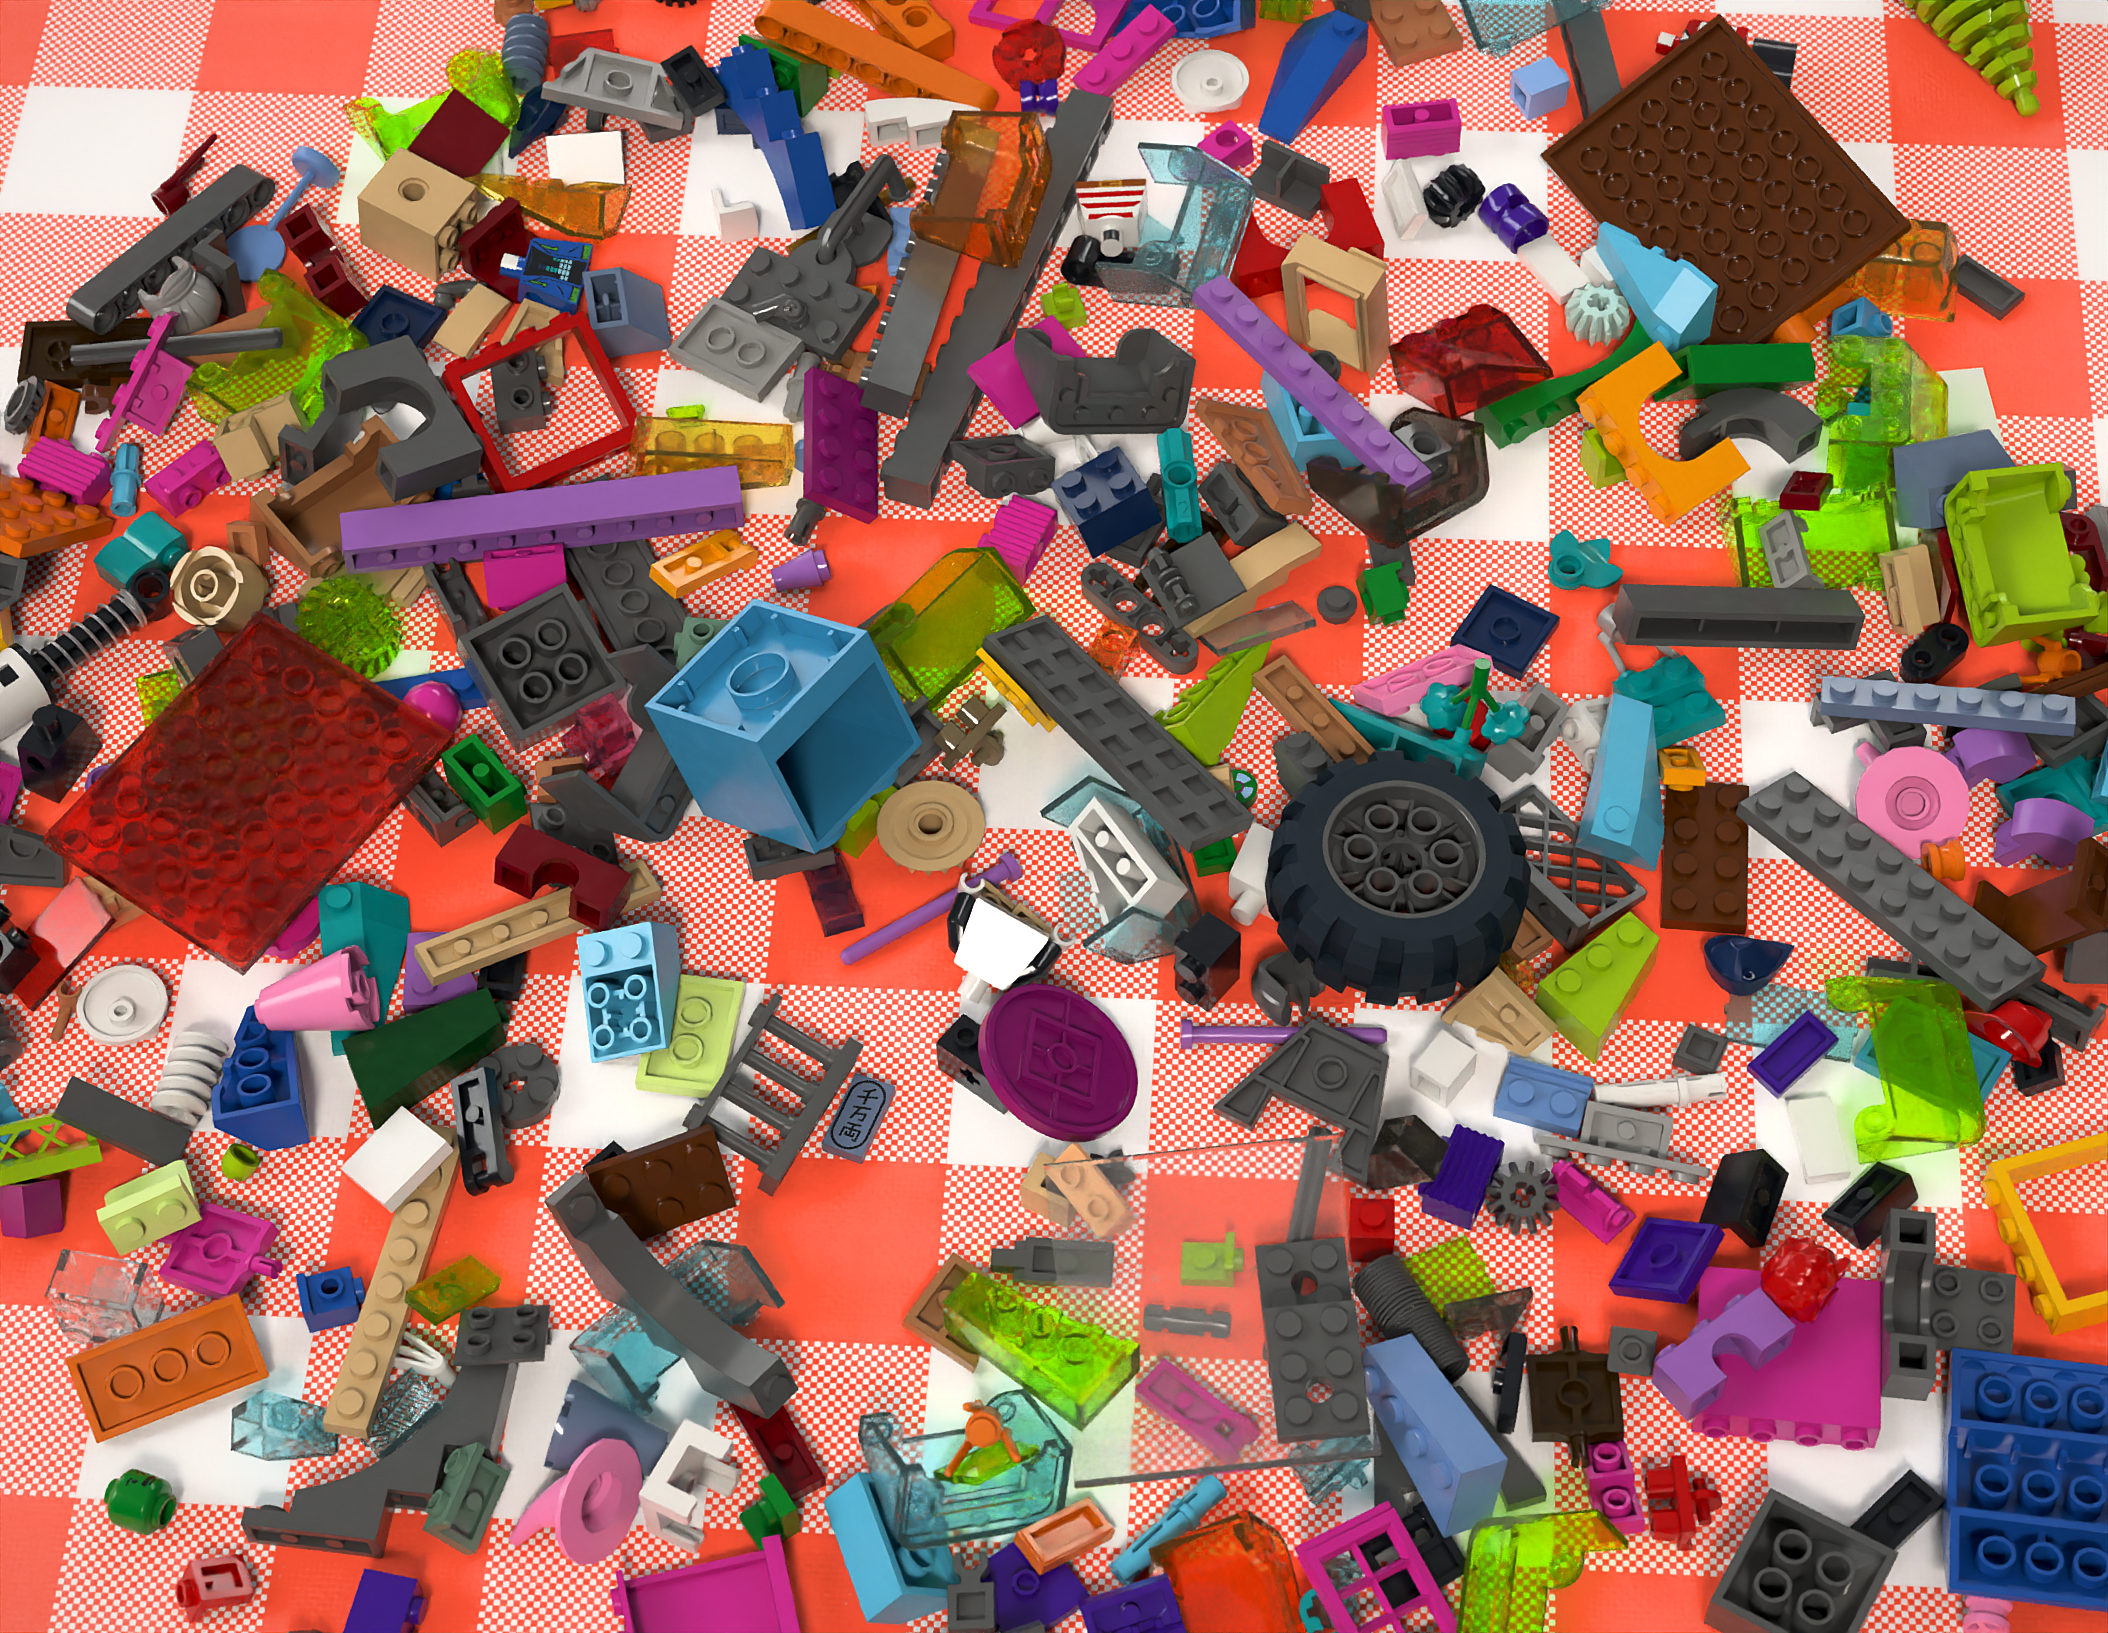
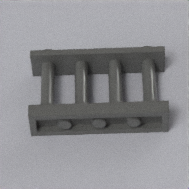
(814, 1095)

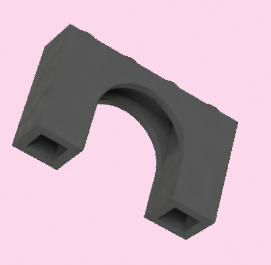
(402, 375)

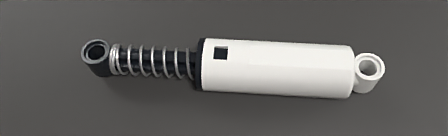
(28, 677)

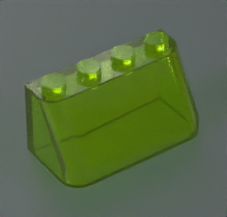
(942, 621)

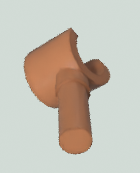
(67, 1006)

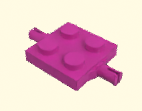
(220, 1252)

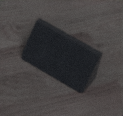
(1865, 1205)

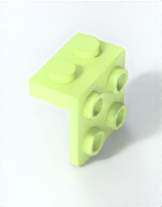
(149, 1207)

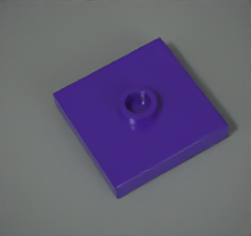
(1666, 1260)
(1030, 1597)

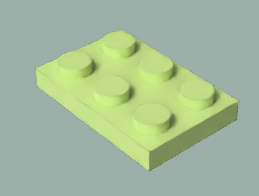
(700, 1039)

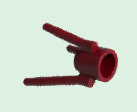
(172, 192)

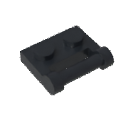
(1440, 1555)

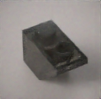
(1405, 1154)

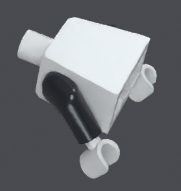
(997, 944)

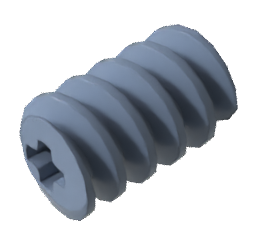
(525, 51)

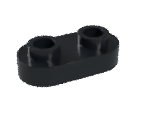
(1936, 652)

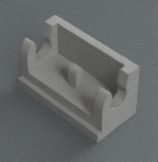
(1787, 552)

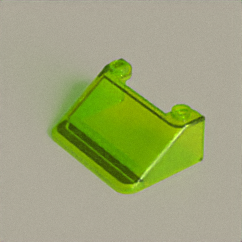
(310, 337)
(1921, 1065)

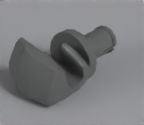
(1282, 981)

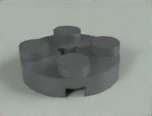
(541, 1087)

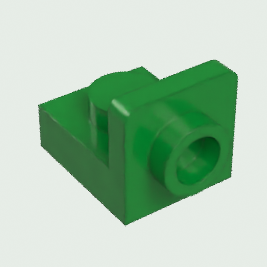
(771, 1514)

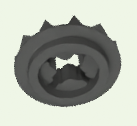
(24, 405)

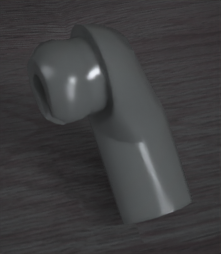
(458, 289)
(780, 306)

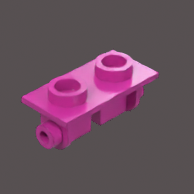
(1589, 1202)

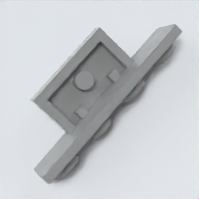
(1626, 1137)

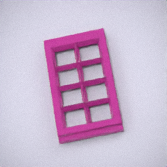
(1348, 1537)

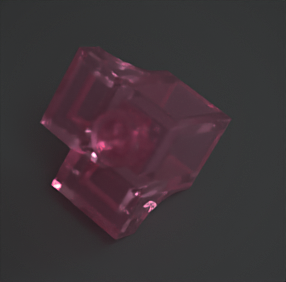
(601, 736)

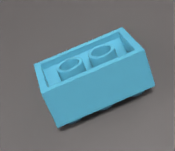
(888, 1579)

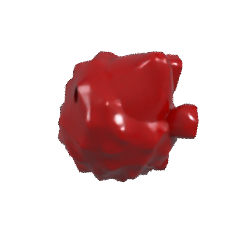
(1802, 1278)

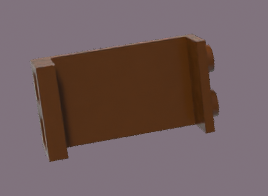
(2054, 910)

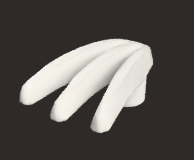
(426, 1363)

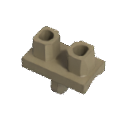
(979, 721)

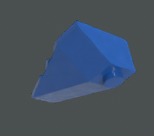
(1198, 17)
(1311, 71)
(262, 1089)

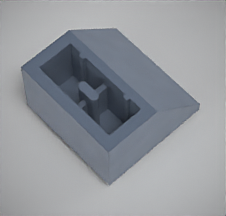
(626, 312)

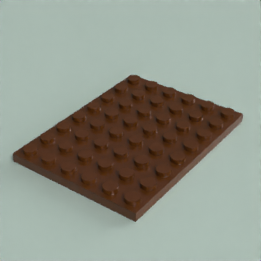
(1732, 178)

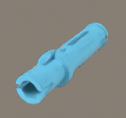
(1181, 1517)

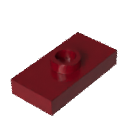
(1806, 491)

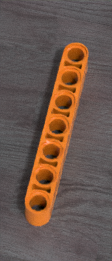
(868, 55)

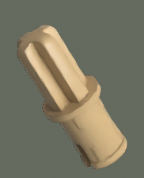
(411, 586)

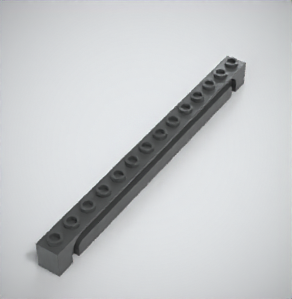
(993, 311)

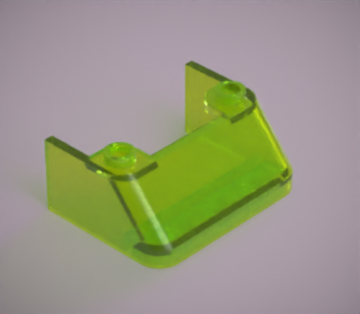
(1521, 1558)

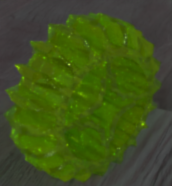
(369, 625)

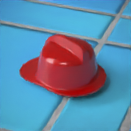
(2013, 1028)

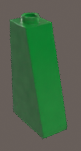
(1736, 366)

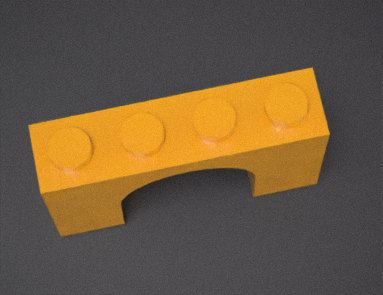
(1667, 485)

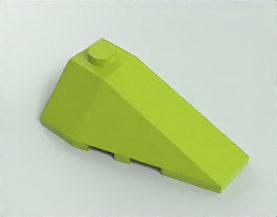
(1214, 706)

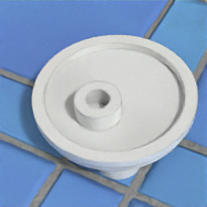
(1209, 81)
(122, 1005)

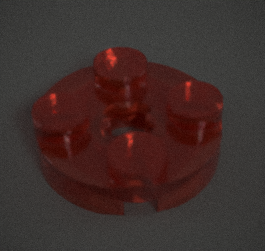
(1027, 35)

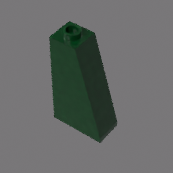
(423, 1052)

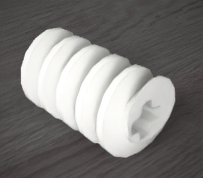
(188, 1077)

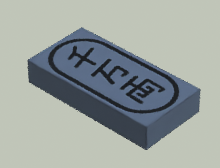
(858, 1118)

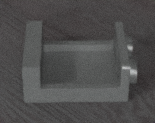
(306, 453)

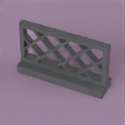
(1555, 906)

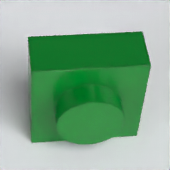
(1215, 858)

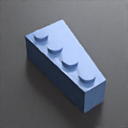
(1434, 1434)

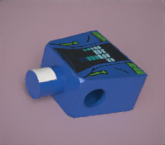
(550, 272)

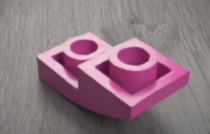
(1612, 1487)

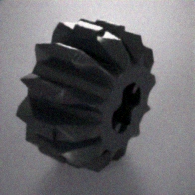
(1453, 195)

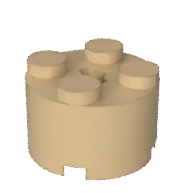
(217, 589)

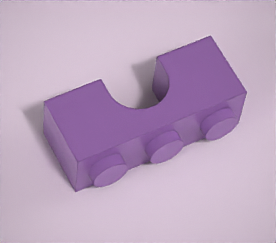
(1747, 1327)

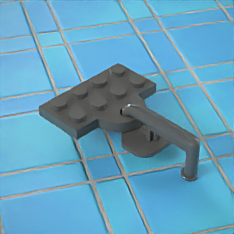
(825, 268)

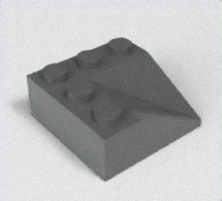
(539, 666)
(1799, 1574)

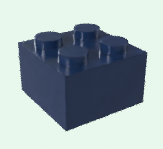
(1106, 502)

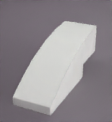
(909, 120)

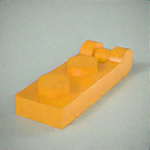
(703, 563)

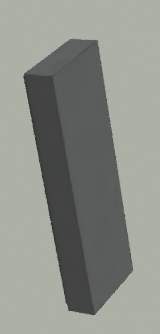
(121, 1123)

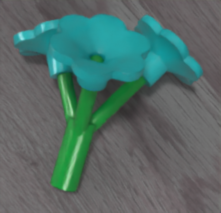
(1447, 708)

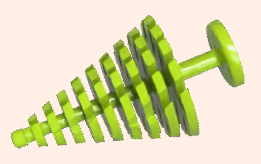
(1993, 38)

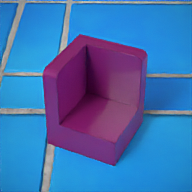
(31, 1208)

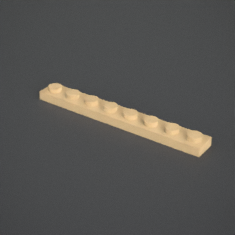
(384, 1312)

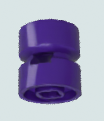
(1512, 217)

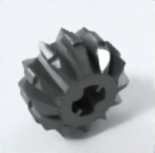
(1507, 1193)

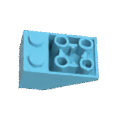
(629, 988)

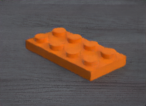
(166, 1367)

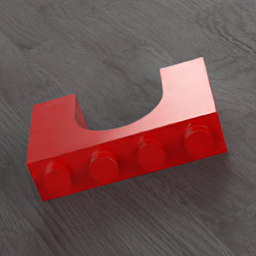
(1346, 219)

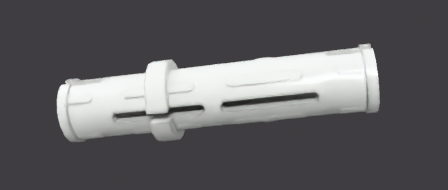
(1665, 1091)

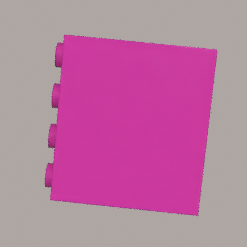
(1815, 1389)
(713, 1597)

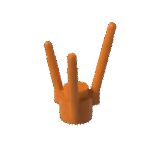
(2053, 662)
(983, 1430)

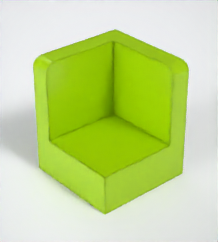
(1598, 463)

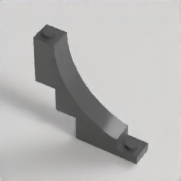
(671, 1316)
(358, 1510)

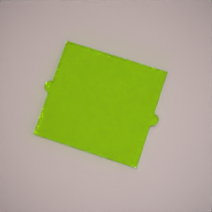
(1450, 1273)
(987, 1463)

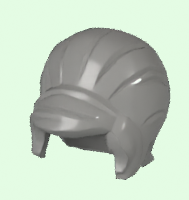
(187, 294)

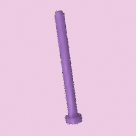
(1005, 869)
(1264, 1034)

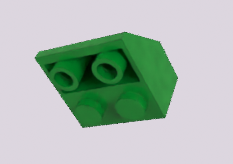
(793, 72)

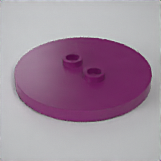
(1057, 1063)

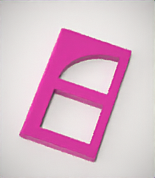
(1107, 14)

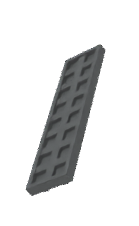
(1118, 733)
(1892, 891)

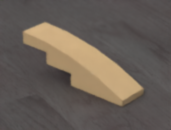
(1260, 571)

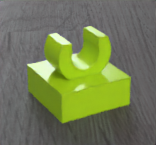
(1065, 306)

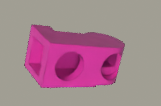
(1222, 145)

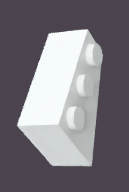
(1122, 863)

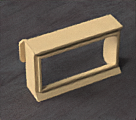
(1353, 275)

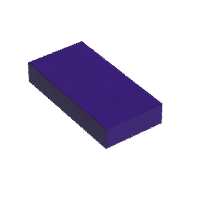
(1792, 1054)

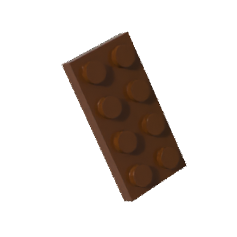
(1705, 860)

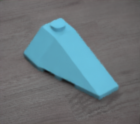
(1667, 296)
(1624, 794)

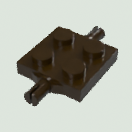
(1573, 1398)

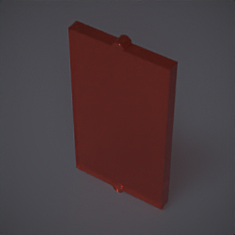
(63, 938)

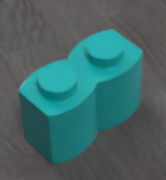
(145, 544)

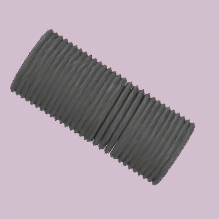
(1389, 1294)

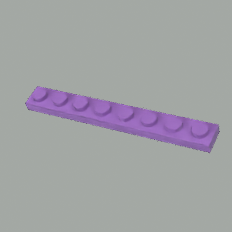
(1309, 383)

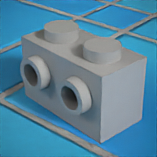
(1542, 729)

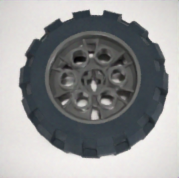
(1359, 933)

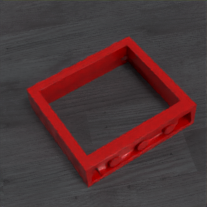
(569, 463)

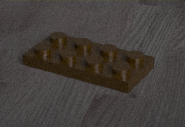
(48, 357)

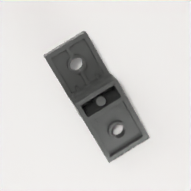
(1312, 1341)

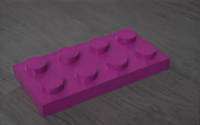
(839, 447)

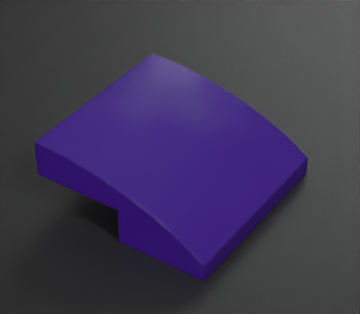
(1134, 1608)

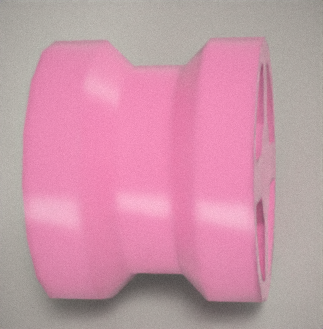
(1987, 1615)

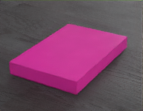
(1003, 380)

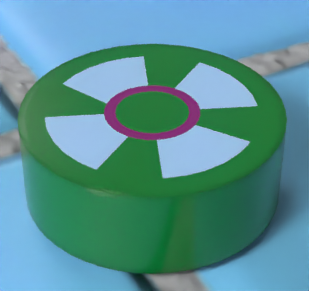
(1245, 788)

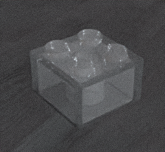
(102, 1296)

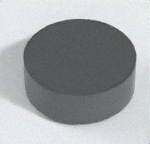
(596, 120)

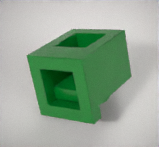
(1384, 595)

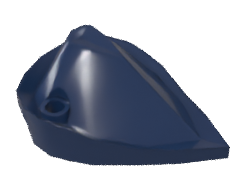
(536, 120)
(1744, 963)

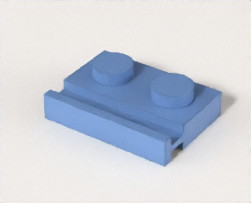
(1543, 1097)

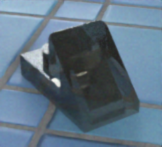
(1491, 1313)

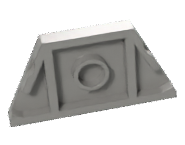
(616, 87)

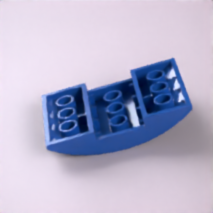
(2026, 1480)

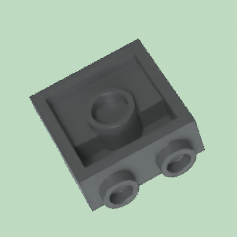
(1004, 465)
(2088, 738)

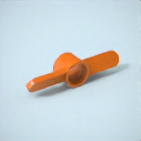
(1800, 326)

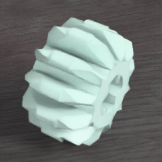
(1597, 314)

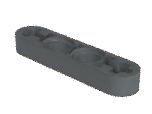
(1143, 615)

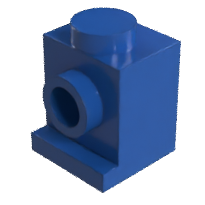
(330, 1298)

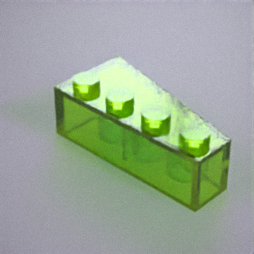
(1049, 1355)

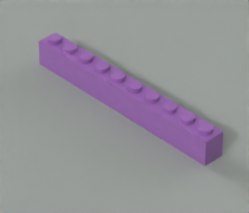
(561, 514)

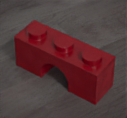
(327, 267)
(536, 859)

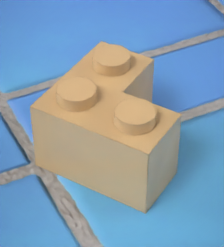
(250, 437)

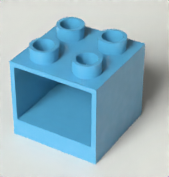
(785, 725)

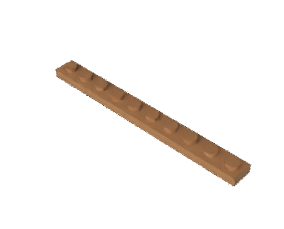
(1311, 712)

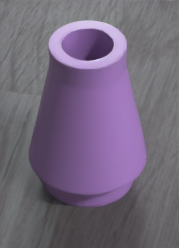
(803, 571)

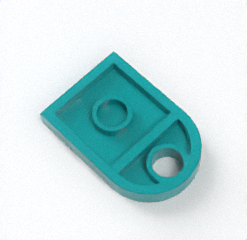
(2068, 783)

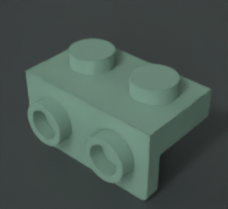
(466, 1499)

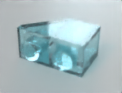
(280, 1428)

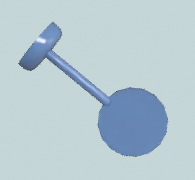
(261, 245)

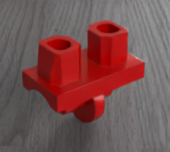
(1679, 1522)

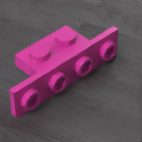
(152, 390)

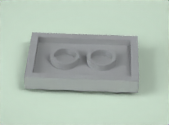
(736, 349)

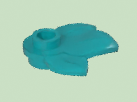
(1584, 561)

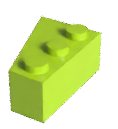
(1598, 984)

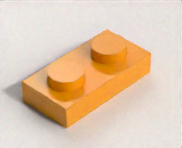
(1681, 768)

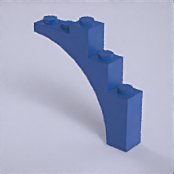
(775, 124)

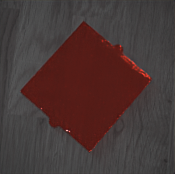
(568, 47)

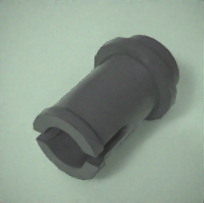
(804, 521)

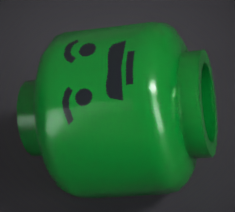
(140, 1502)

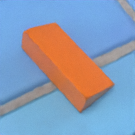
(54, 417)

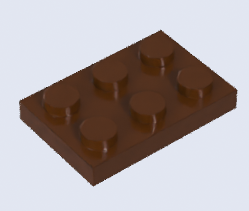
(665, 1182)

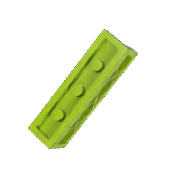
(44, 1160)

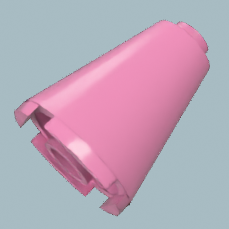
(322, 996)

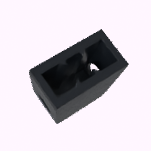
(56, 751)

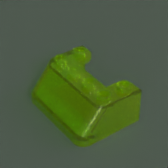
(1905, 408)

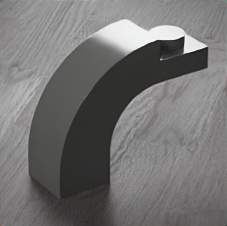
(1756, 415)

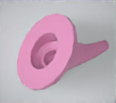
(1911, 797)
(589, 1504)

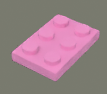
(1398, 689)

